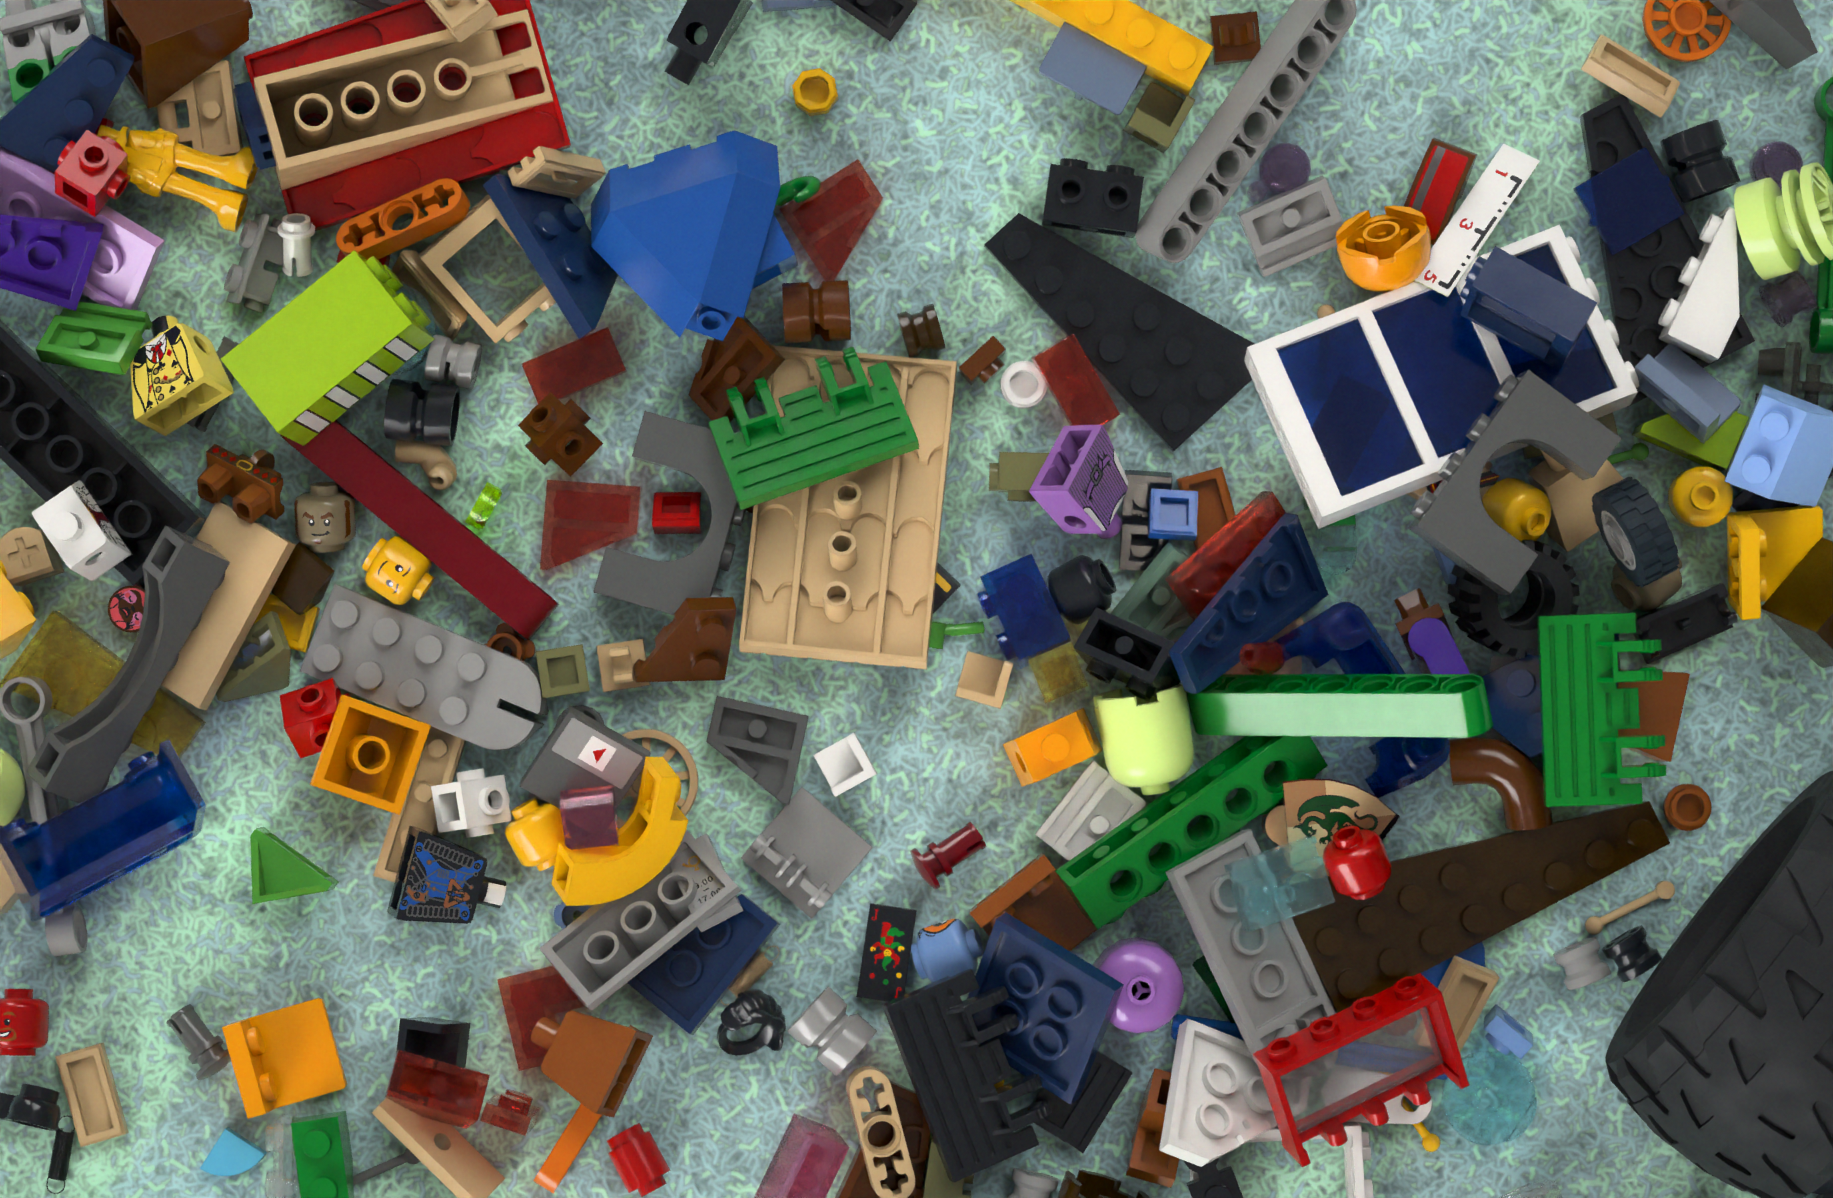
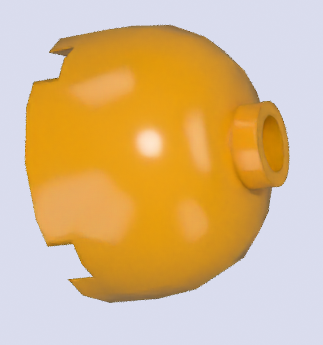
(1384, 249)

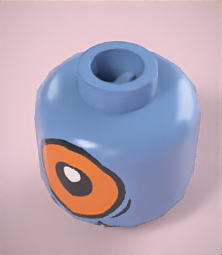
(946, 950)

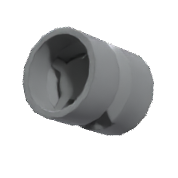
(832, 1031)

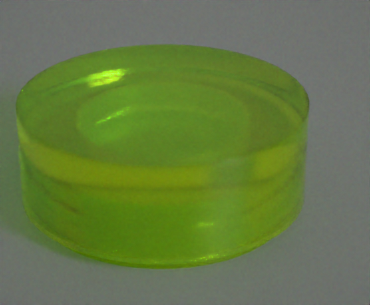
(484, 506)

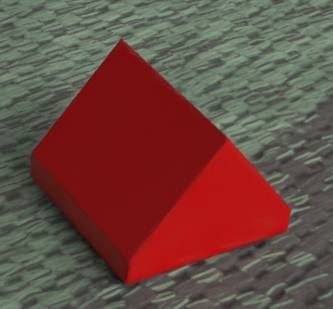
(676, 513)

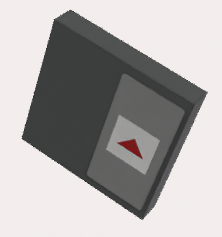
(583, 756)

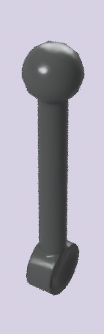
(408, 1157)

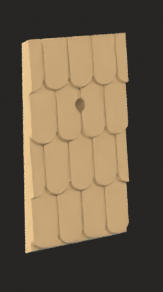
(887, 519)

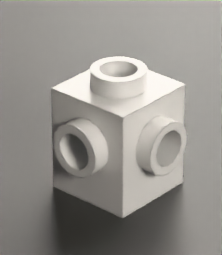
(471, 803)

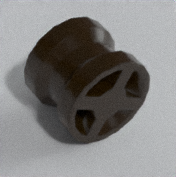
(921, 331)

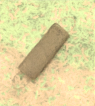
(751, 974)

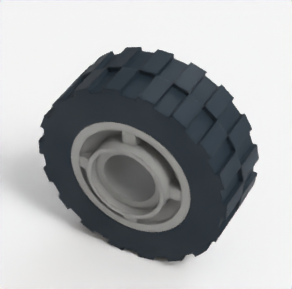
(1635, 531)

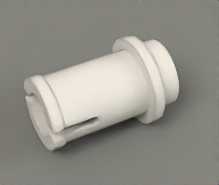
(296, 235)

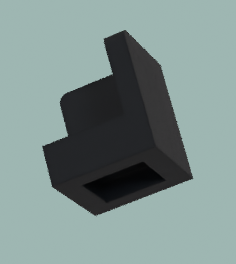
(435, 1039)

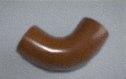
(1508, 773)

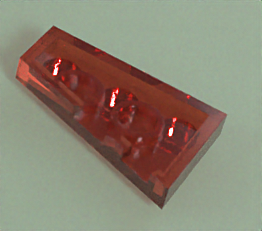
(1218, 559)

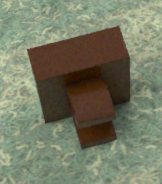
(1235, 37)

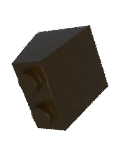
(1805, 604)

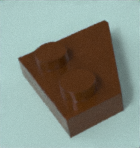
(731, 363)
(693, 644)

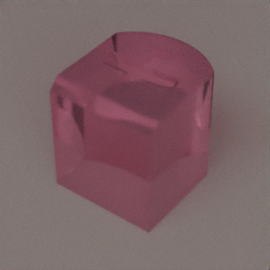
(589, 817)

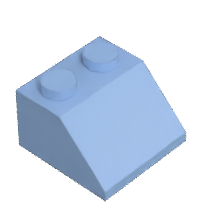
(1784, 449)

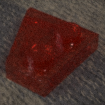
(834, 218)
(586, 518)

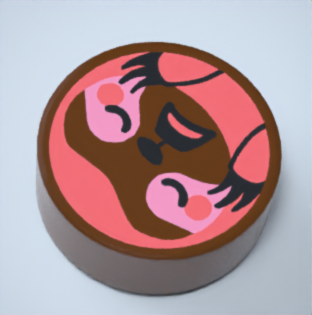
(127, 608)

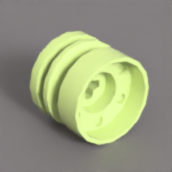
(1786, 222)

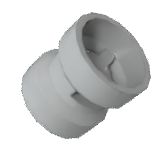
(453, 361)

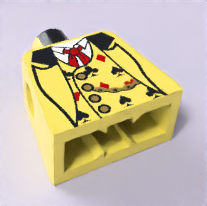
(175, 376)

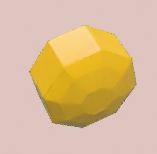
(815, 92)

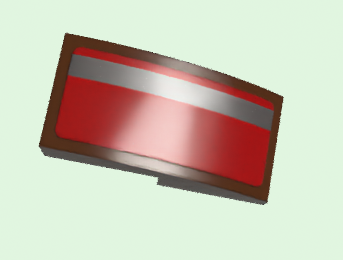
(1440, 184)

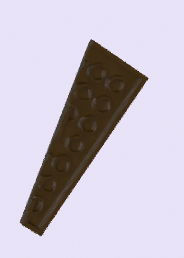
(1465, 894)

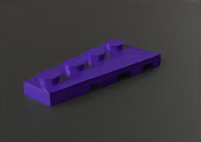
(47, 257)

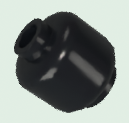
(1080, 588)

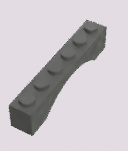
(84, 750)

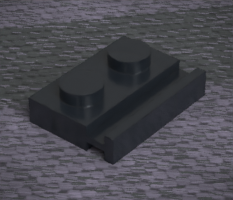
(1081, 1120)

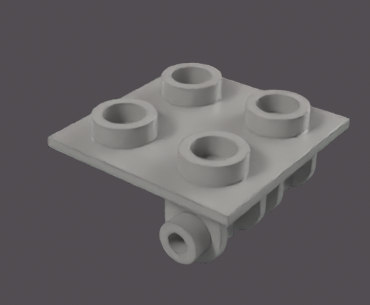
(806, 852)

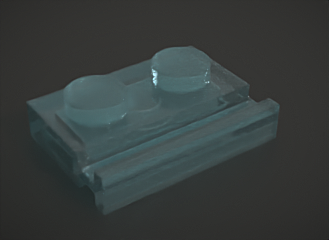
(1279, 883)

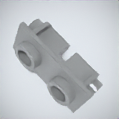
(248, 277)

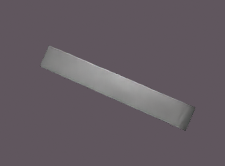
(1240, 145)

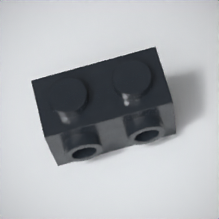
(1093, 198)
(1127, 654)

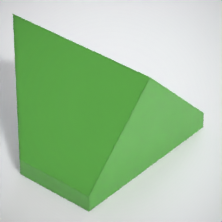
(282, 871)

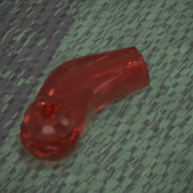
(1262, 657)

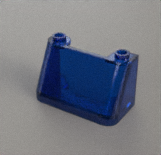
(1349, 637)

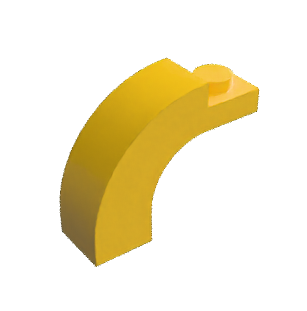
(643, 848)

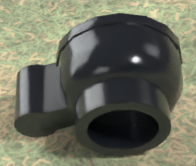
(32, 1107)

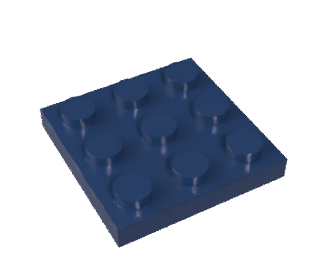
(1058, 1004)

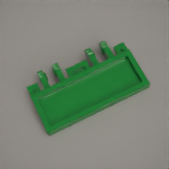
(813, 437)
(1586, 709)

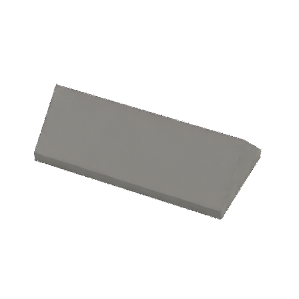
(628, 934)

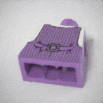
(1082, 482)

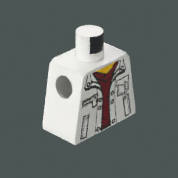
(80, 531)

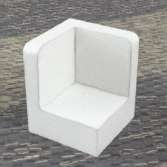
(845, 764)

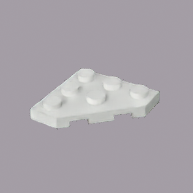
(1213, 1096)

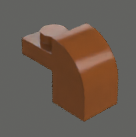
(1145, 1158)

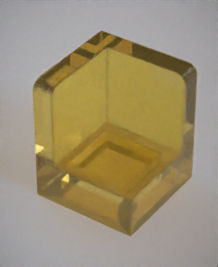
(1057, 672)

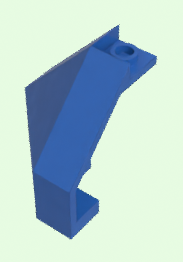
(690, 229)

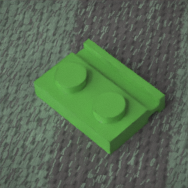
(94, 338)

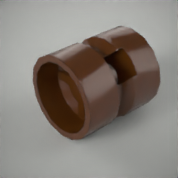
(816, 311)

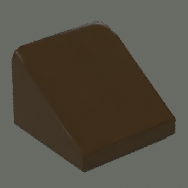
(303, 580)

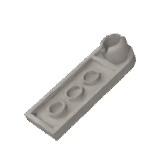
(424, 671)
(1259, 972)

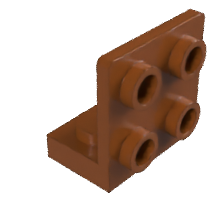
(1040, 902)

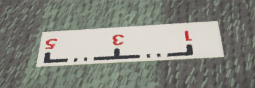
(1476, 219)

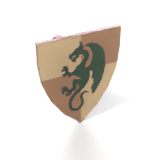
(1329, 805)

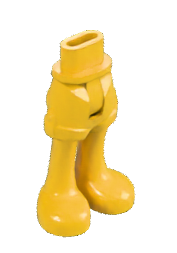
(154, 162)

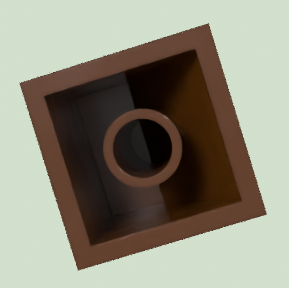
(174, 39)

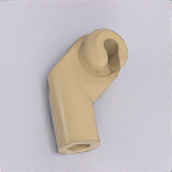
(432, 459)

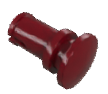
(947, 854)

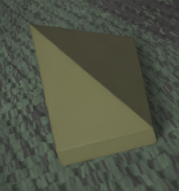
(261, 662)

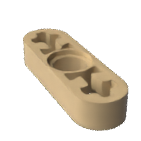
(883, 1097)

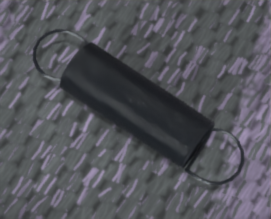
(60, 1156)

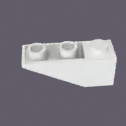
(1710, 298)

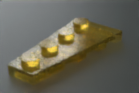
(81, 669)

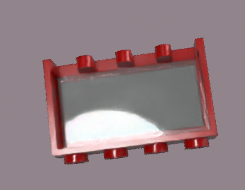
(1359, 1062)

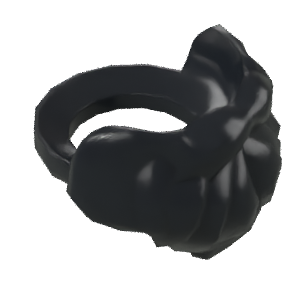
(747, 1009)

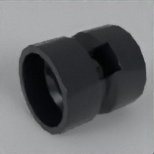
(1700, 161)
(422, 412)

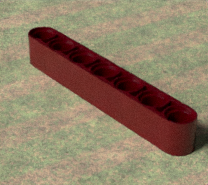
(429, 528)

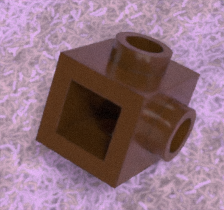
(552, 427)

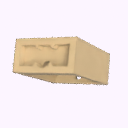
(451, 242)

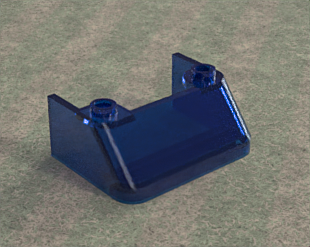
(103, 836)

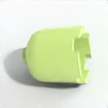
(1145, 740)

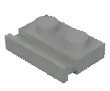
(1291, 226)

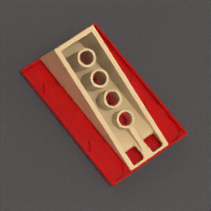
(427, 99)

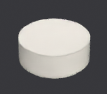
(1022, 385)

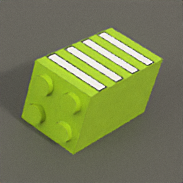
(329, 347)

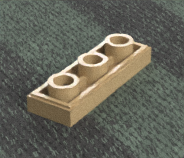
(441, 1151)

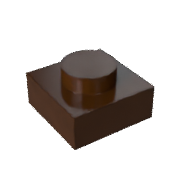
(984, 362)

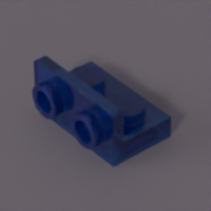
(1023, 610)

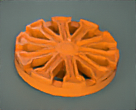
(1687, 20)

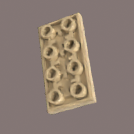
(255, 564)

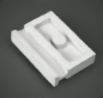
(1088, 812)

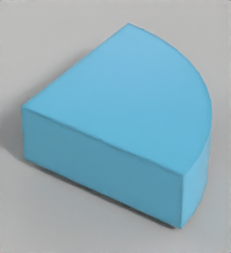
(232, 1155)

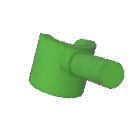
(939, 630)

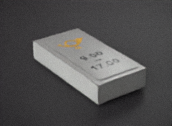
(706, 883)

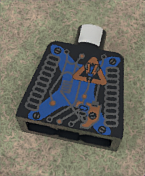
(441, 881)

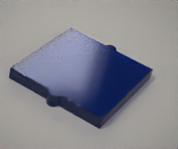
(1628, 201)

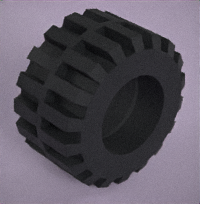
(1548, 594)

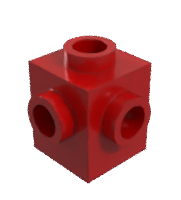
(91, 172)
(309, 715)

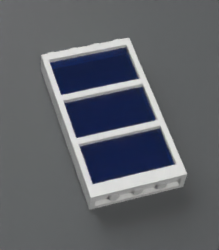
(1395, 382)

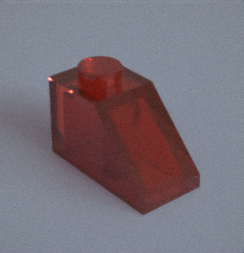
(437, 1089)

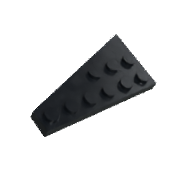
(1649, 270)
(1148, 346)

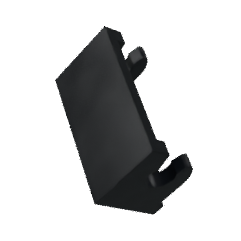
(1686, 621)

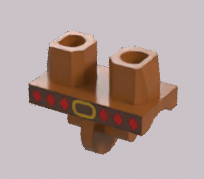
(246, 479)

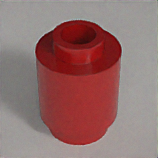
(638, 1160)

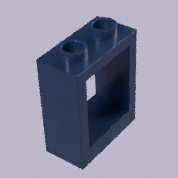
(1525, 307)

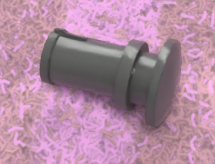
(200, 1042)

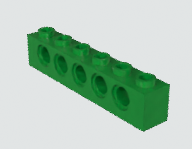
(1167, 819)

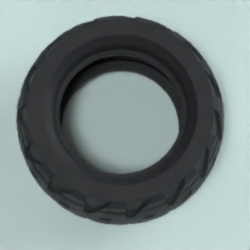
(1737, 1018)

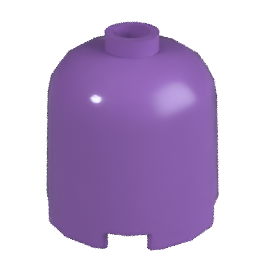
(1145, 961)

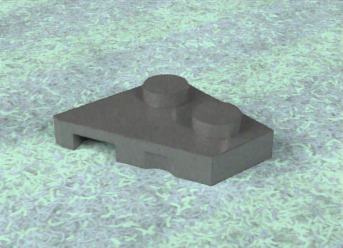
(759, 742)

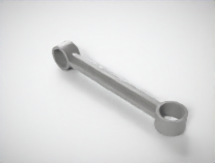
(67, 927)

